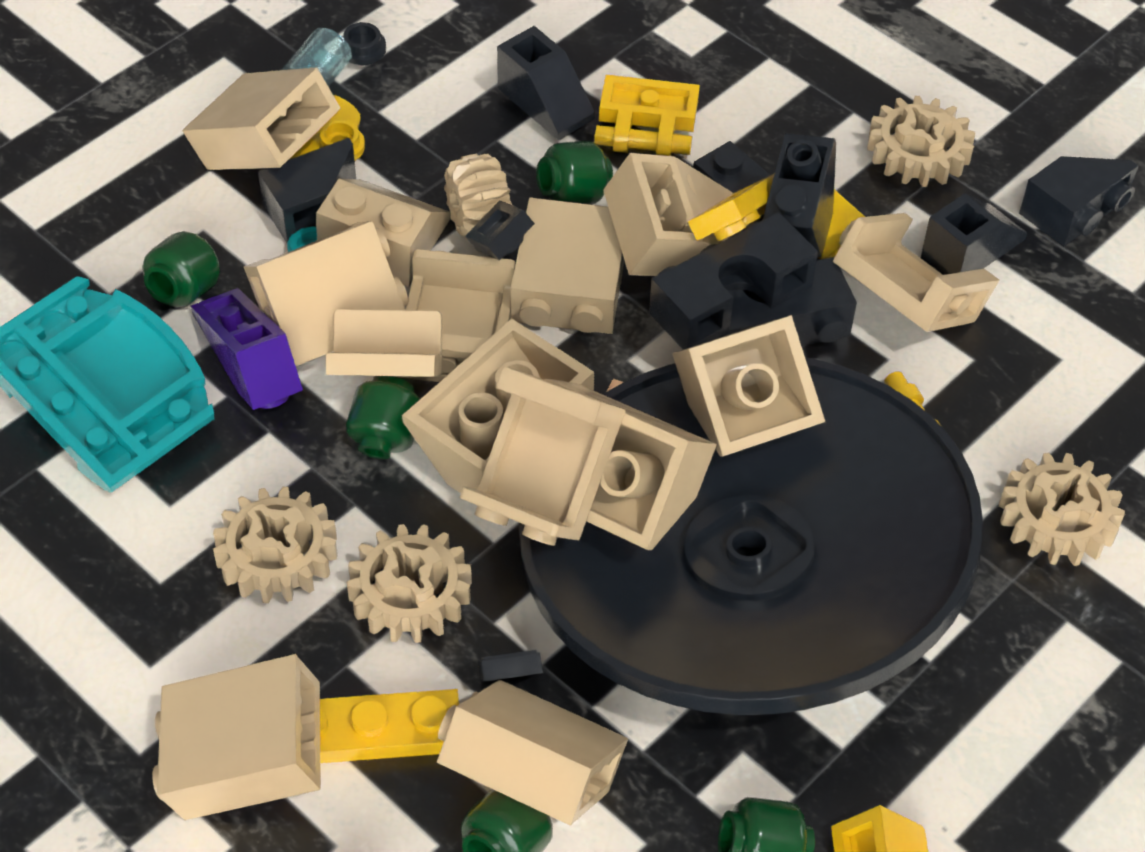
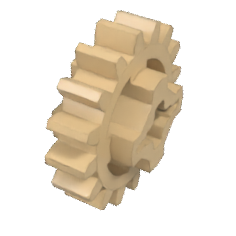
(921, 141)
(1061, 508)
(275, 544)
(407, 586)

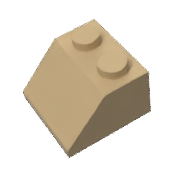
(402, 219)
(750, 386)

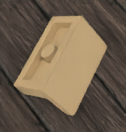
(386, 343)

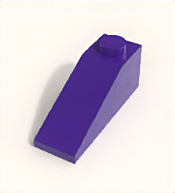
(249, 348)

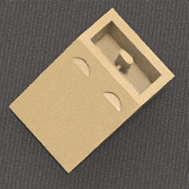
(651, 210)

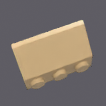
(465, 409)
(648, 476)

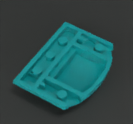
(103, 380)

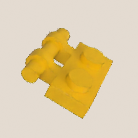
(647, 104)

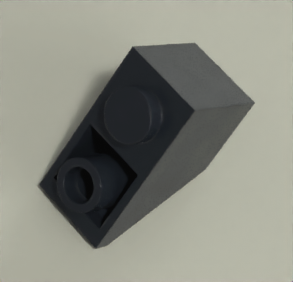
(543, 82)
(303, 183)
(805, 186)
(1076, 194)
(968, 236)

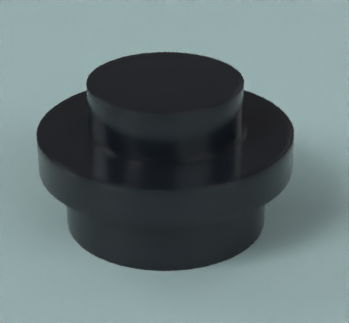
(365, 43)

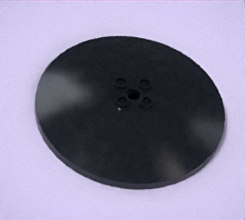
(858, 575)

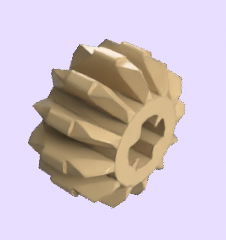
(473, 189)

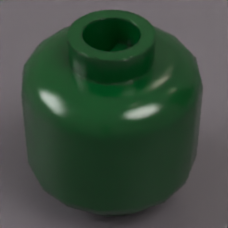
(574, 172)
(180, 269)
(377, 416)
(505, 825)
(765, 827)

